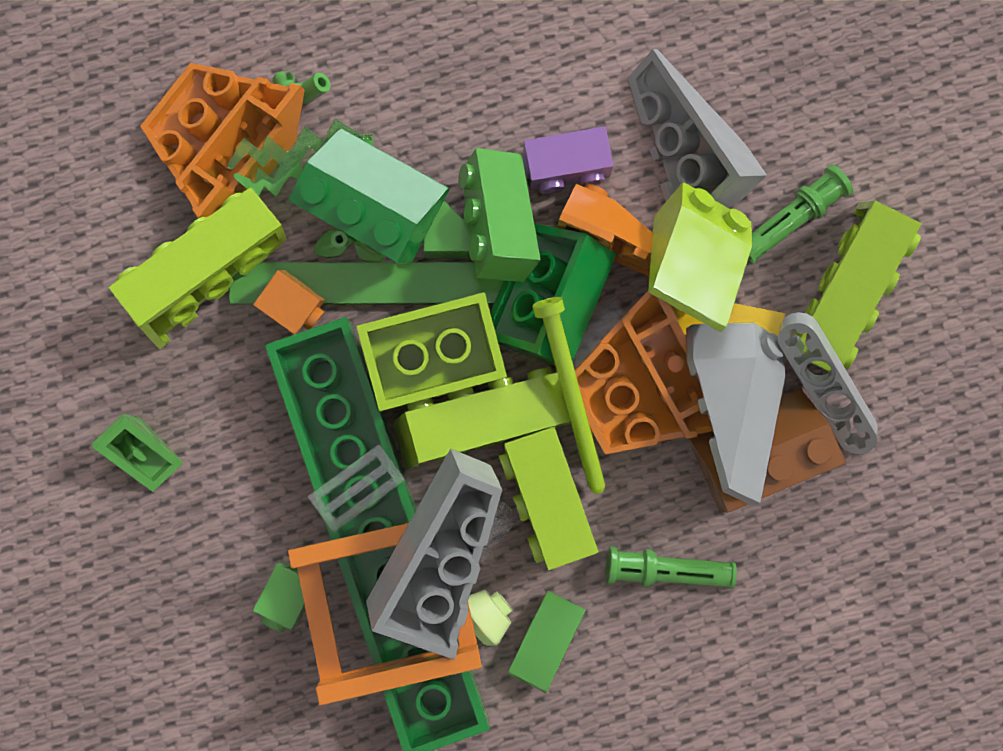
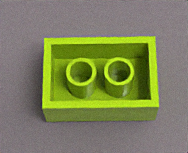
(431, 351)
(548, 499)

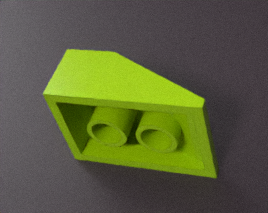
(699, 255)

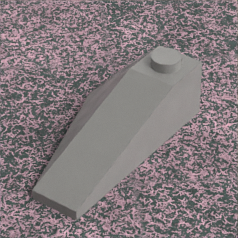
(691, 136)
(742, 394)

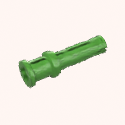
(808, 204)
(650, 568)

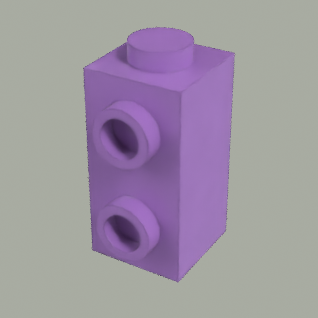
(567, 159)

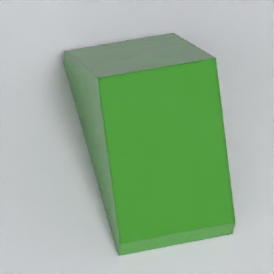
(447, 236)
(137, 451)

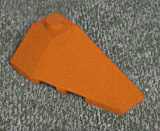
(610, 224)

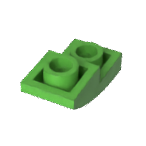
(546, 642)

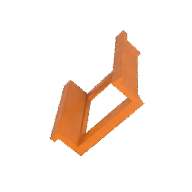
(340, 685)

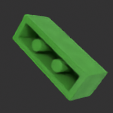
(499, 215)

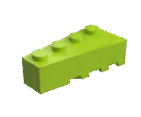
(198, 265)
(864, 273)
(480, 418)

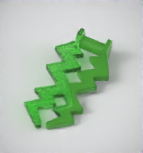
(287, 160)

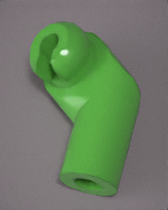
(313, 87)

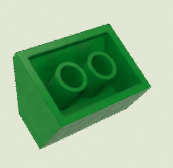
(369, 196)
(569, 268)

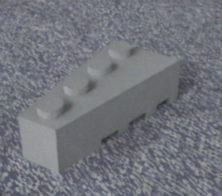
(436, 561)

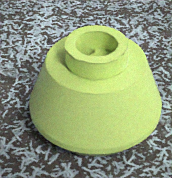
(489, 616)

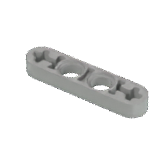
(834, 382)

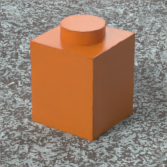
(291, 303)

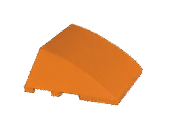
(206, 119)
(640, 381)

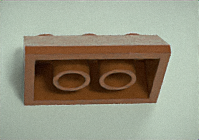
(799, 450)

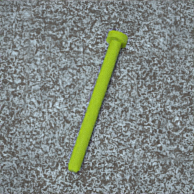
(549, 311)

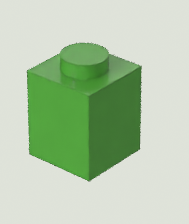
(281, 599)

